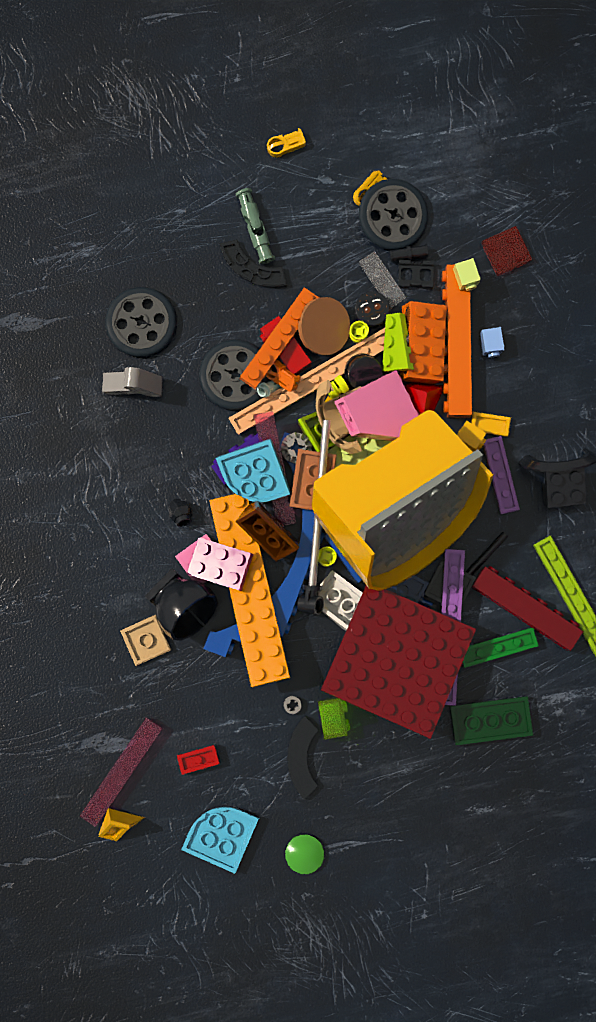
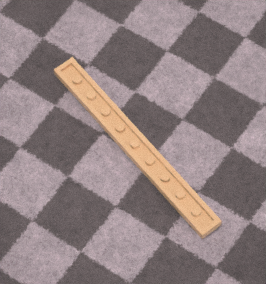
(308, 383)

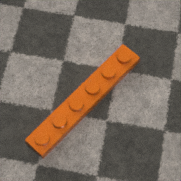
(276, 341)

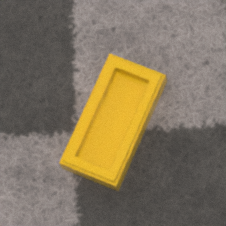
(491, 424)

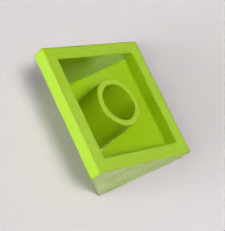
(312, 429)

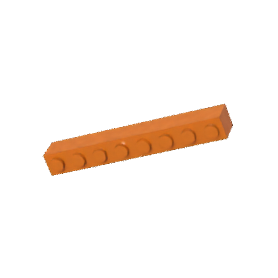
(457, 348)

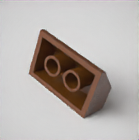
(267, 531)

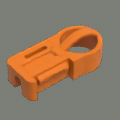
(283, 377)

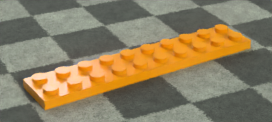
(253, 604)

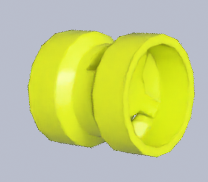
(358, 328)
(342, 387)
(327, 556)

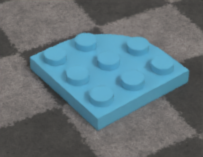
(254, 472)
(221, 836)

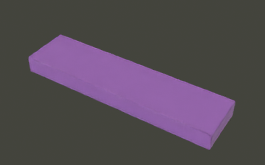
(502, 478)

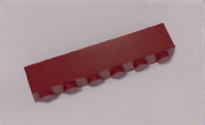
(526, 608)

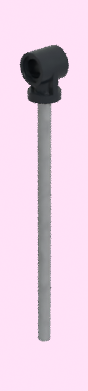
(310, 601)

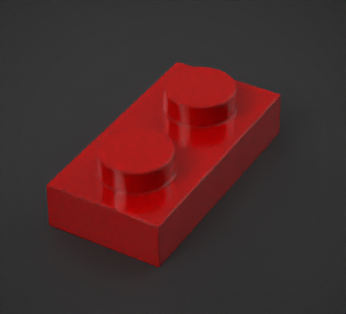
(198, 759)

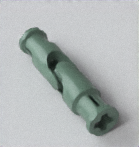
(254, 224)

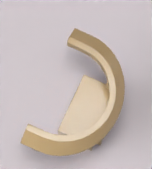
(329, 411)

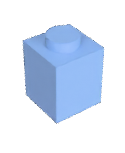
(492, 342)

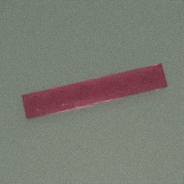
(267, 429)
(121, 772)

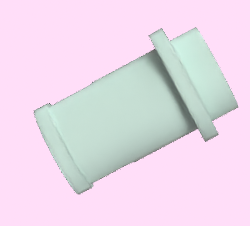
(266, 389)

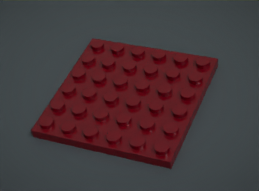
(398, 660)

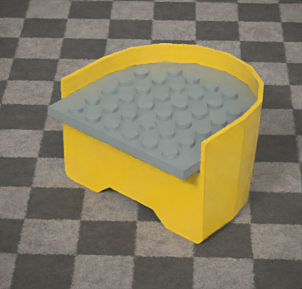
(402, 501)

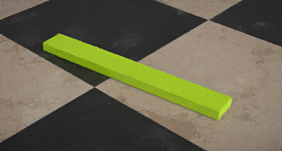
(568, 589)

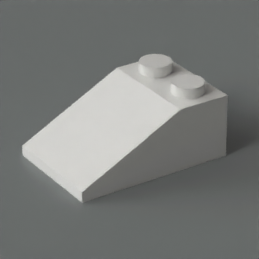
(339, 599)

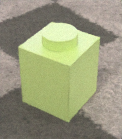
(466, 275)

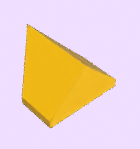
(117, 823)

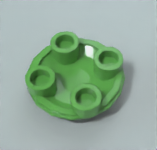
(304, 854)

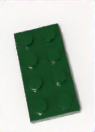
(491, 720)

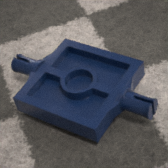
(413, 590)

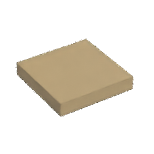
(145, 640)

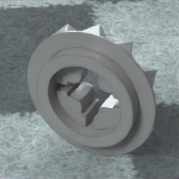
(289, 441)

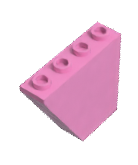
(377, 409)

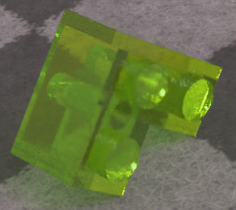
(333, 717)

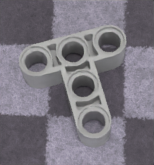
(132, 382)

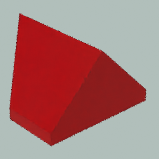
(424, 395)

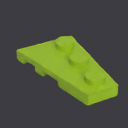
(396, 351)

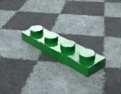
(500, 647)

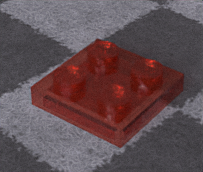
(506, 251)

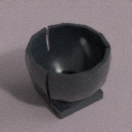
(175, 598)

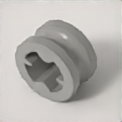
(287, 701)

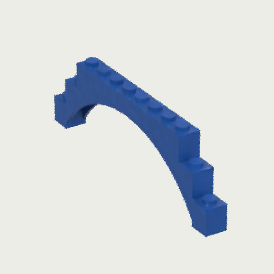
(290, 589)

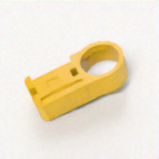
(290, 143)
(371, 180)

